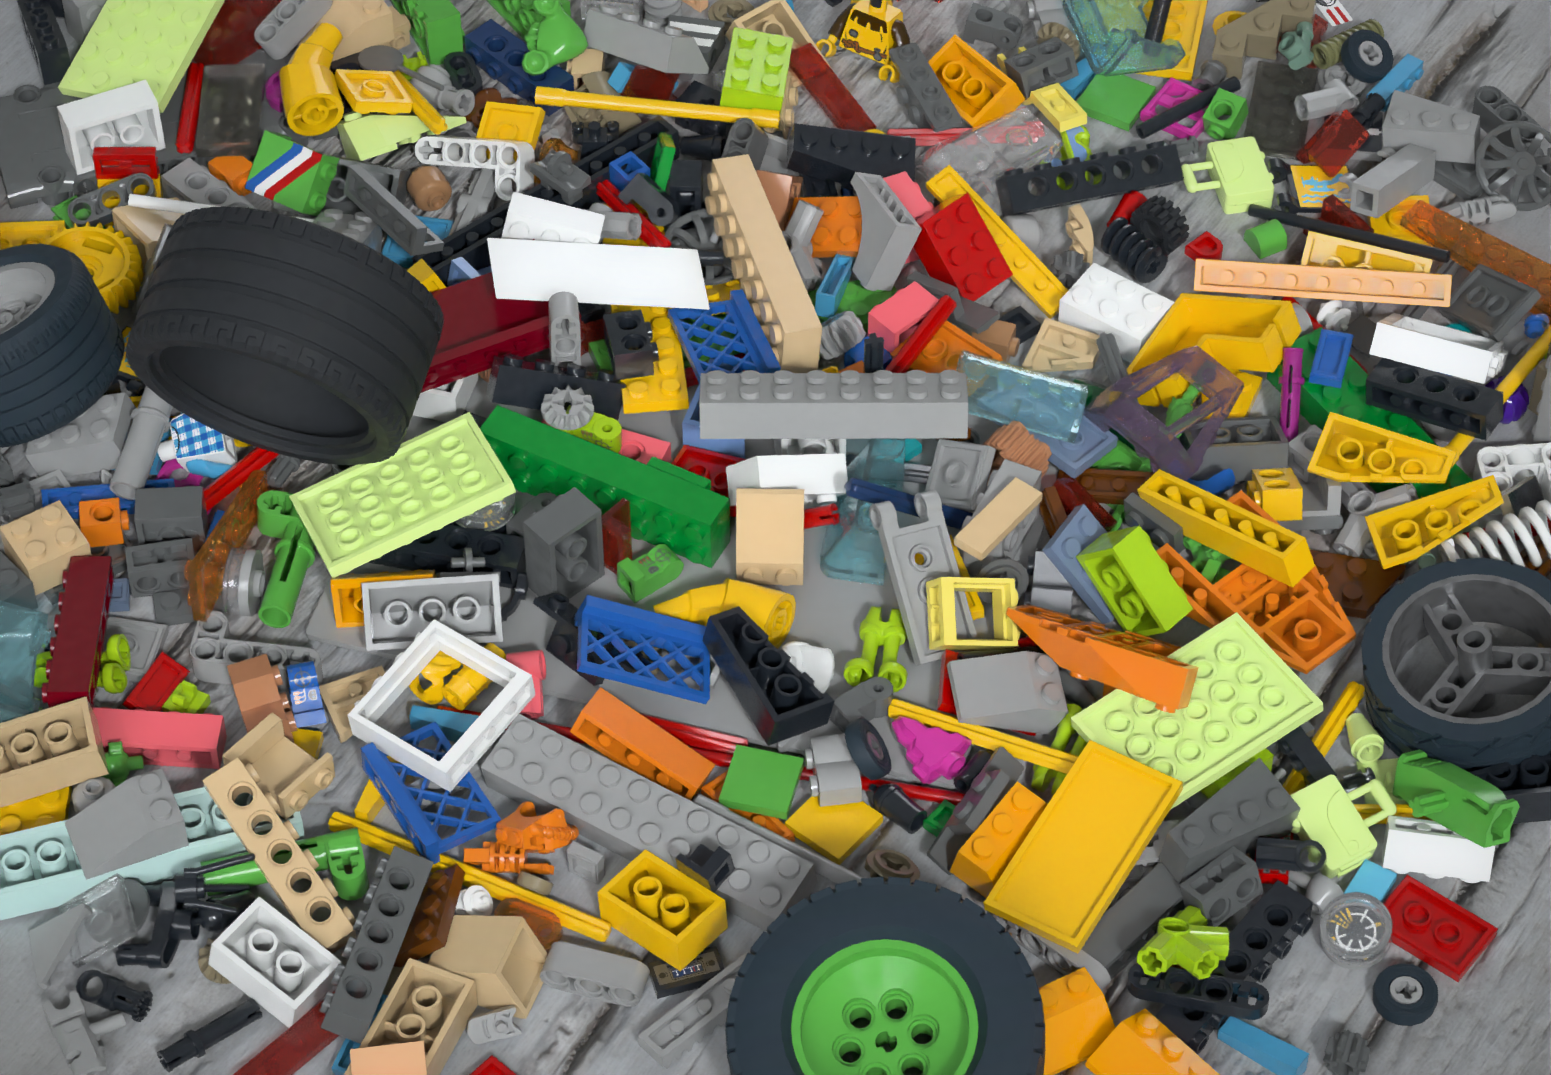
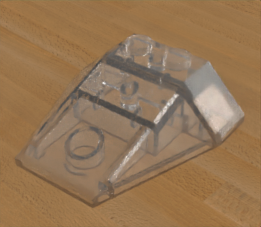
(990, 150)

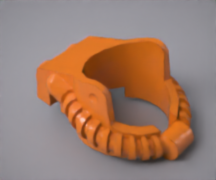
(526, 828)

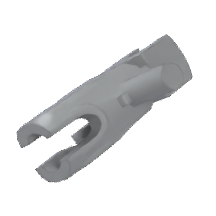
(78, 1037)

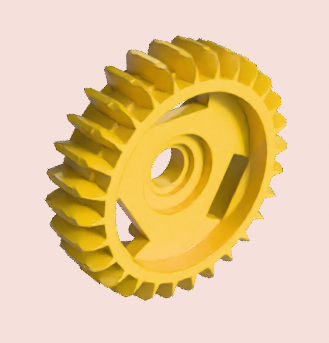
(108, 257)

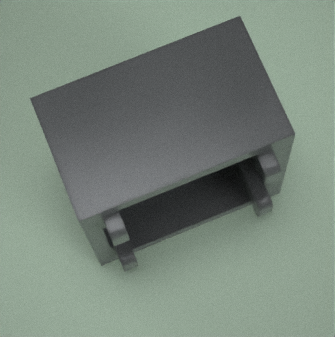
(171, 515)

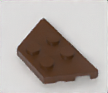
(1356, 581)

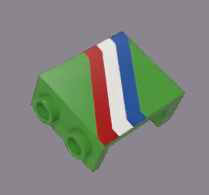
(291, 174)

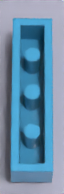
(1399, 78)

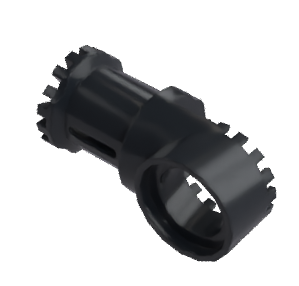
(114, 995)

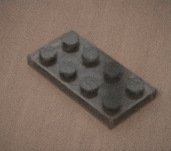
(1272, 109)
(230, 110)

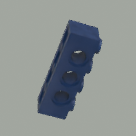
(501, 57)

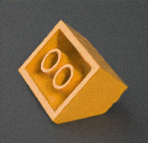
(974, 83)
(348, 593)
(997, 839)
(1074, 1020)
(1145, 1048)

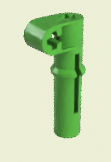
(293, 556)
(330, 851)

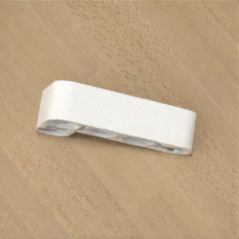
(475, 156)

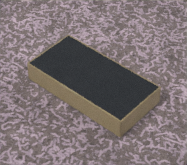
(1521, 495)

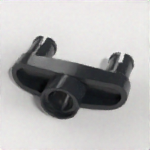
(170, 927)

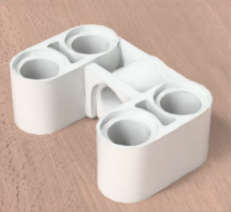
(1514, 464)

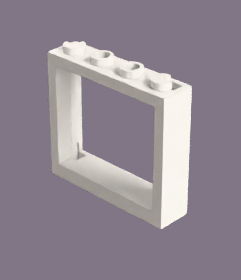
(1438, 348)
(479, 736)

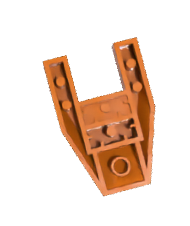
(1296, 622)
(1110, 656)

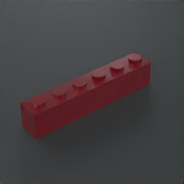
(79, 631)

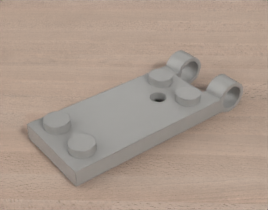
(910, 579)

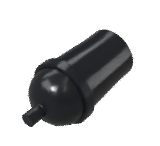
(898, 807)
(218, 921)

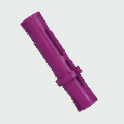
(1291, 358)

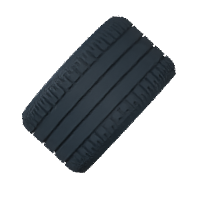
(54, 342)

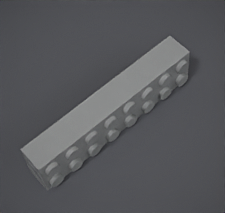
(833, 405)

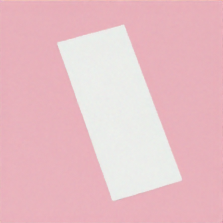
(598, 273)

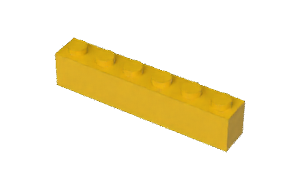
(1230, 528)

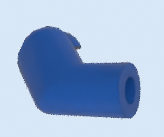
(1535, 325)

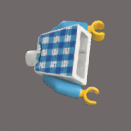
(198, 448)

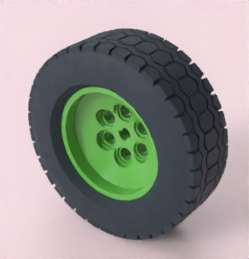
(878, 951)

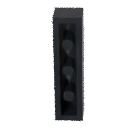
(1305, 756)

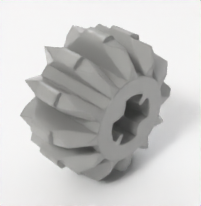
(840, 334)

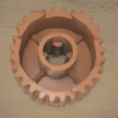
(1017, 445)

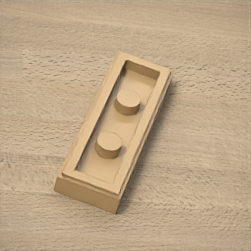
(998, 519)

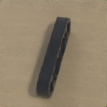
(1196, 997)

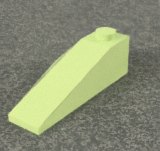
(376, 134)

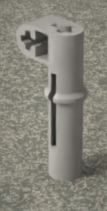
(142, 443)

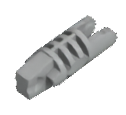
(1482, 210)

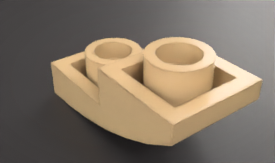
(1081, 233)

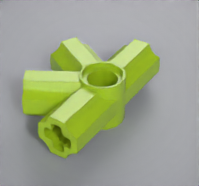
(1185, 942)

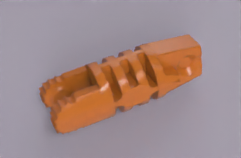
(507, 859)

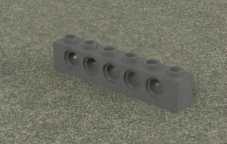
(376, 945)

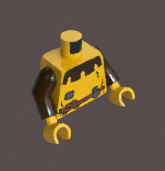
(871, 31)

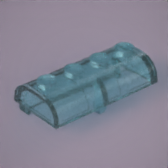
(1023, 395)

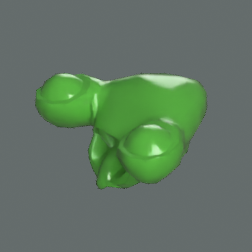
(553, 39)

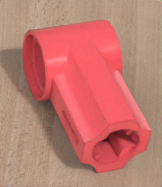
(534, 664)

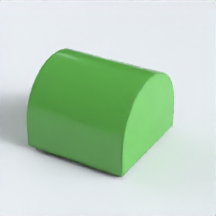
(1266, 238)

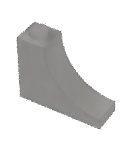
(886, 233)

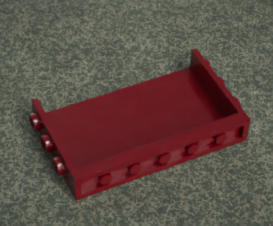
(483, 327)

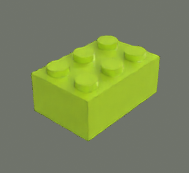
(756, 70)
(1134, 581)

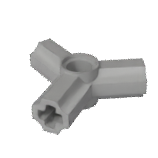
(798, 238)
(1361, 503)

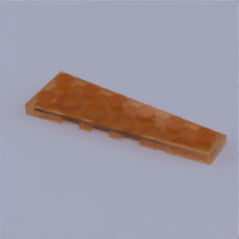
(1473, 247)
(232, 530)

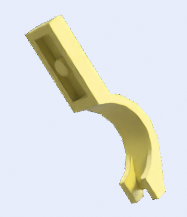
(1053, 103)

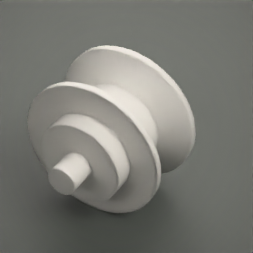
(1333, 315)
(474, 901)

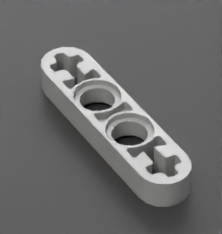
(1056, 956)

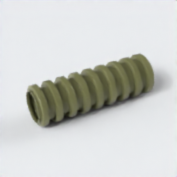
(1328, 51)

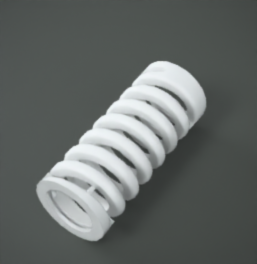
(1454, 548)

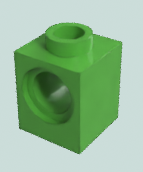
(1225, 104)

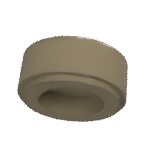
(534, 883)

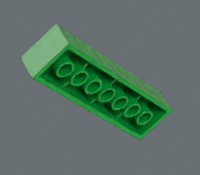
(1350, 401)
(661, 505)

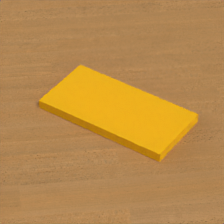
(1083, 846)

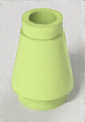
(1363, 739)

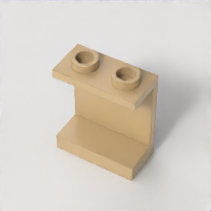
(282, 765)

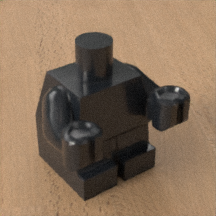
(594, 136)

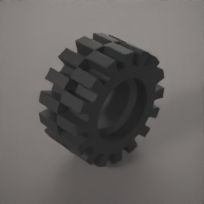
(1161, 223)

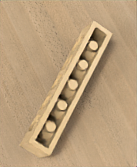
(223, 788)

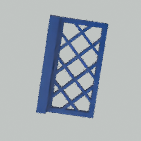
(739, 321)
(646, 630)
(407, 810)

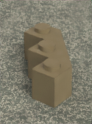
(1259, 32)

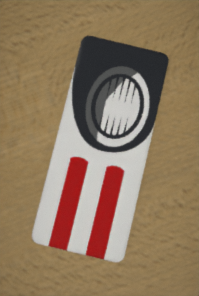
(1333, 11)

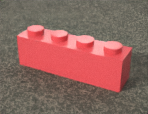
(165, 736)

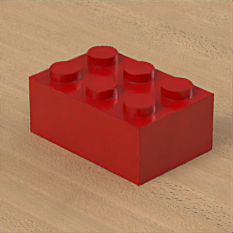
(960, 248)

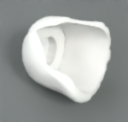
(813, 660)

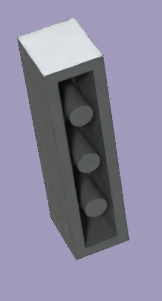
(1134, 919)

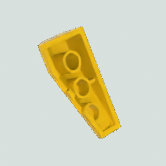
(1340, 252)
(1368, 453)
(1422, 524)

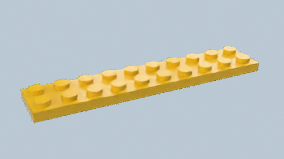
(668, 386)

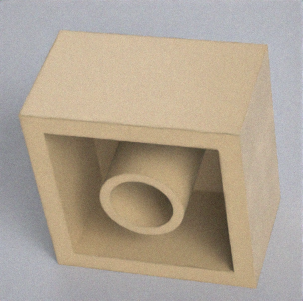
(44, 544)

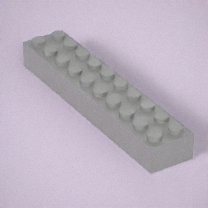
(637, 814)

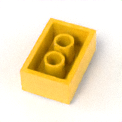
(662, 910)

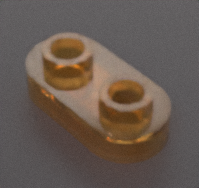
(536, 918)

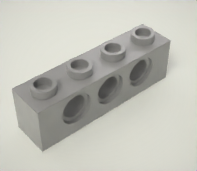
(195, 184)

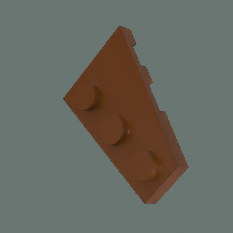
(432, 916)

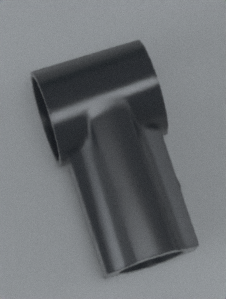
(1286, 855)

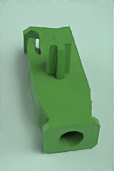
(1454, 798)

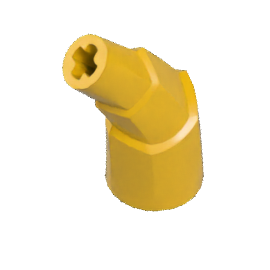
(309, 87)
(765, 606)

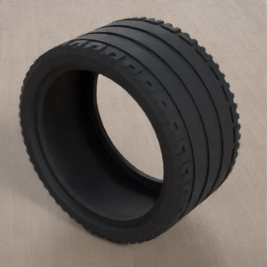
(285, 335)

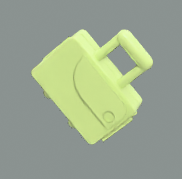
(1236, 175)
(1335, 823)

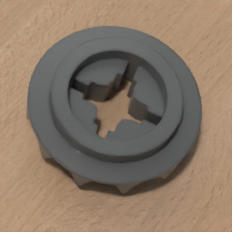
(1012, 569)

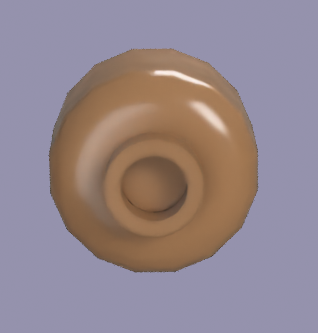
(429, 186)

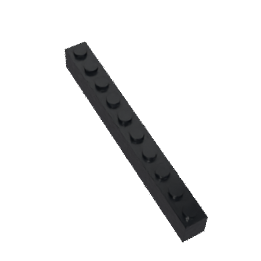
(472, 239)

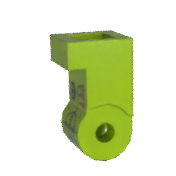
(600, 431)

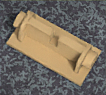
(787, 113)

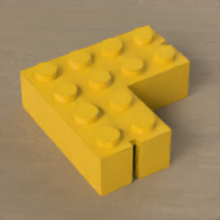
(1229, 329)

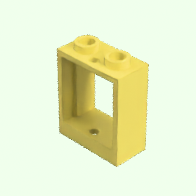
(943, 619)

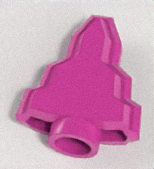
(931, 750)

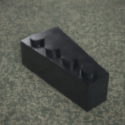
(841, 152)
(763, 678)
(1526, 783)

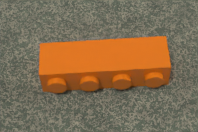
(641, 745)

